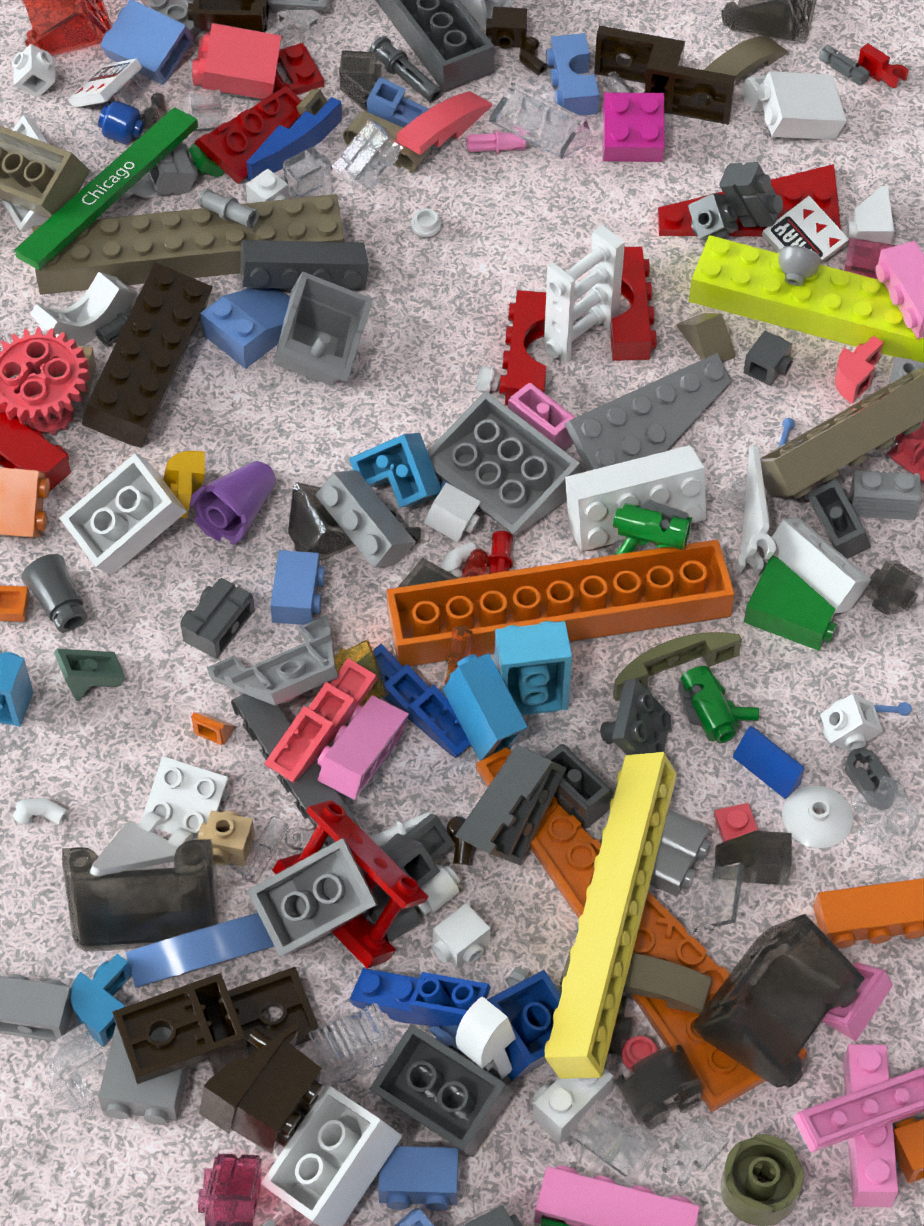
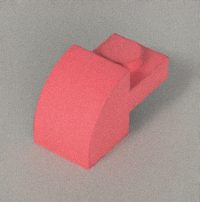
(857, 368)

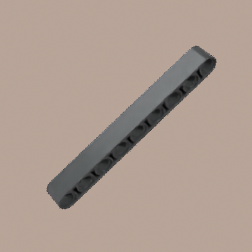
(267, 726)

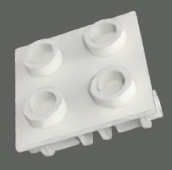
(185, 795)

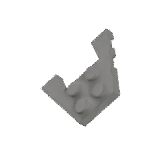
(287, 673)

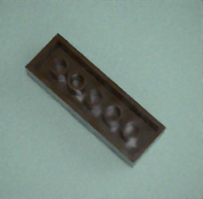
(146, 356)

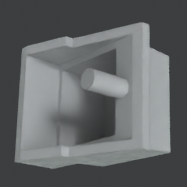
(321, 329)

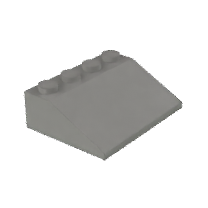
(503, 464)

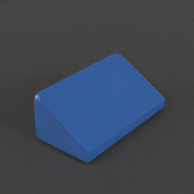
(769, 762)

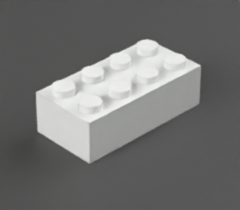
(667, 477)

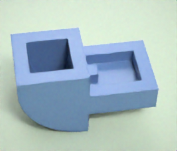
(389, 103)

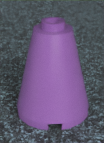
(233, 501)

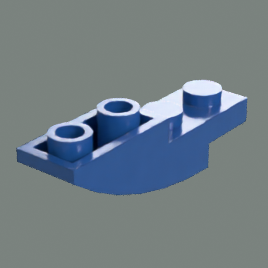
(418, 1001)

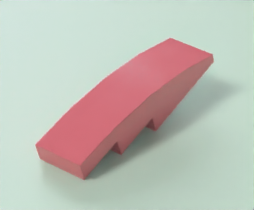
(443, 121)
(320, 722)

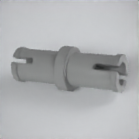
(228, 208)

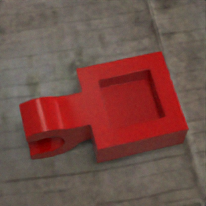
(879, 66)

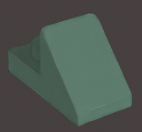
(89, 669)

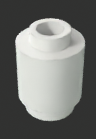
(440, 891)

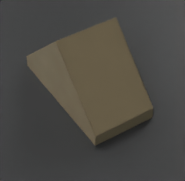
(708, 335)

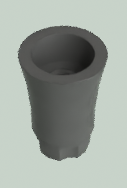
(55, 591)

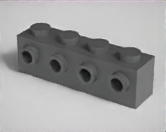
(281, 263)

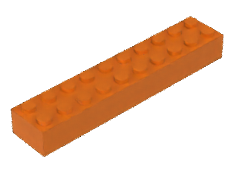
(589, 594)

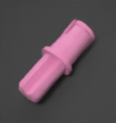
(494, 142)

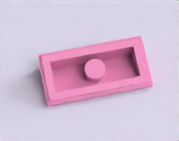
(856, 1016)

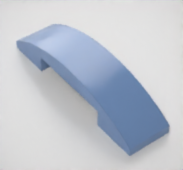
(198, 949)

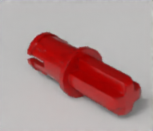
(500, 553)

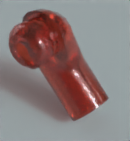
(476, 563)

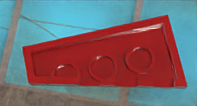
(241, 137)

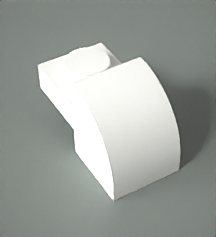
(484, 1036)

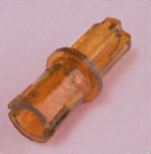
(459, 648)

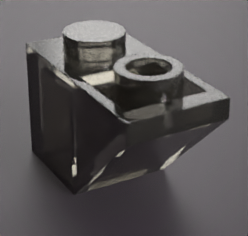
(358, 75)
(763, 854)

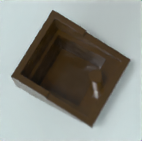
(265, 1091)

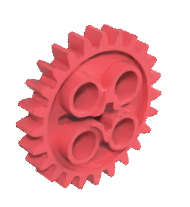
(39, 374)

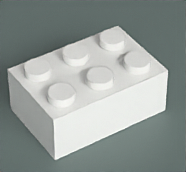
(123, 514)
(331, 1159)

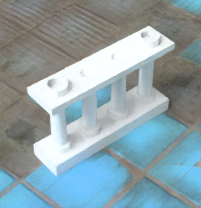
(603, 295)

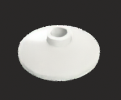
(817, 829)

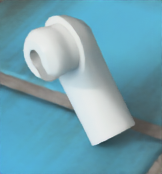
(456, 558)
(39, 807)

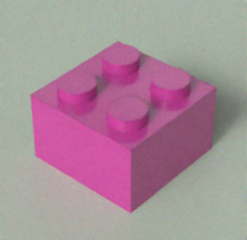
(633, 127)

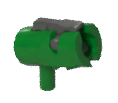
(652, 524)
(708, 707)

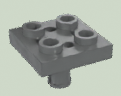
(640, 722)

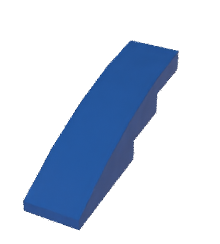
(286, 142)
(425, 704)

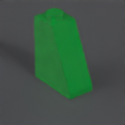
(790, 607)

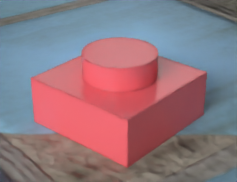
(734, 821)

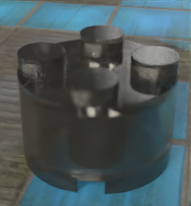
(660, 1086)

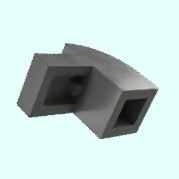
(419, 849)

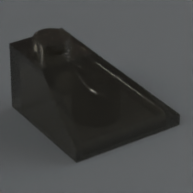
(313, 526)

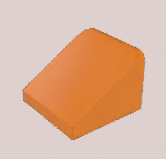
(211, 728)

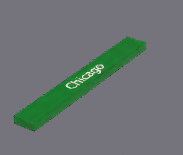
(105, 188)

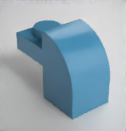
(94, 998)

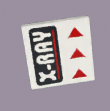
(105, 83)
(806, 227)

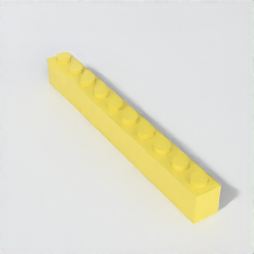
(611, 918)

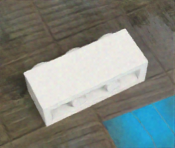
(819, 564)

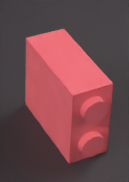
(239, 61)

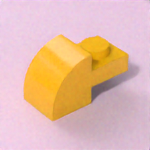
(185, 475)

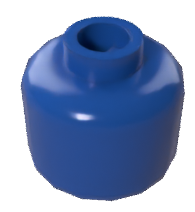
(120, 122)

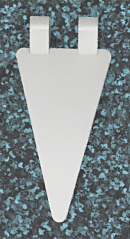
(755, 519)
(139, 847)

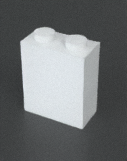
(801, 105)

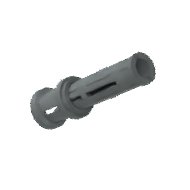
(397, 63)

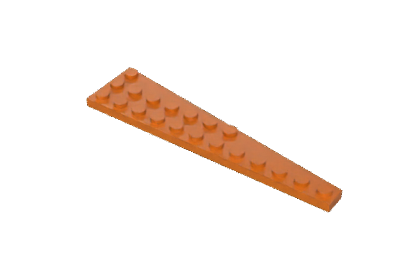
(569, 860)

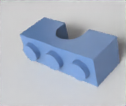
(569, 58)

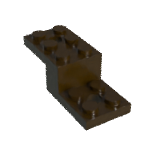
(660, 67)
(210, 1022)

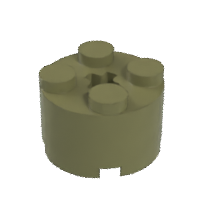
(757, 1201)

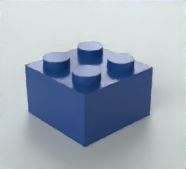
(530, 1013)

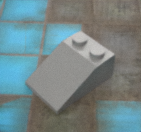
(312, 898)

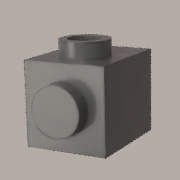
(768, 358)

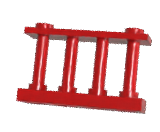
(358, 935)

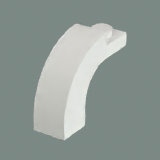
(95, 309)

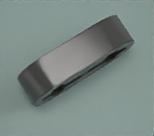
(858, 776)

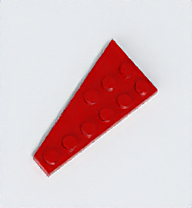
(793, 188)

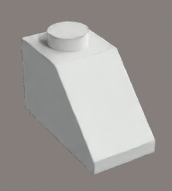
(873, 219)

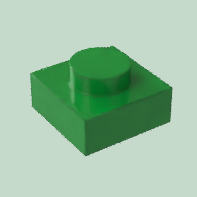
(204, 163)

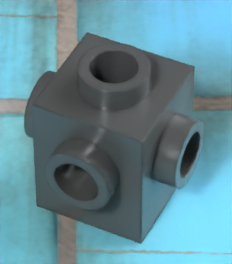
(713, 217)

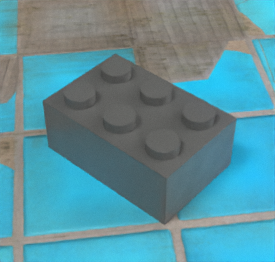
(441, 1090)

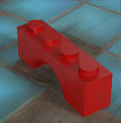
(528, 326)
(631, 330)

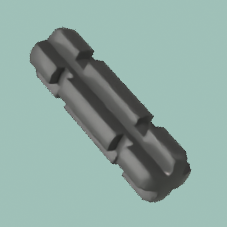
(844, 65)

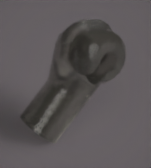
(155, 112)

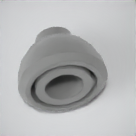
(798, 264)

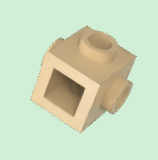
(229, 835)

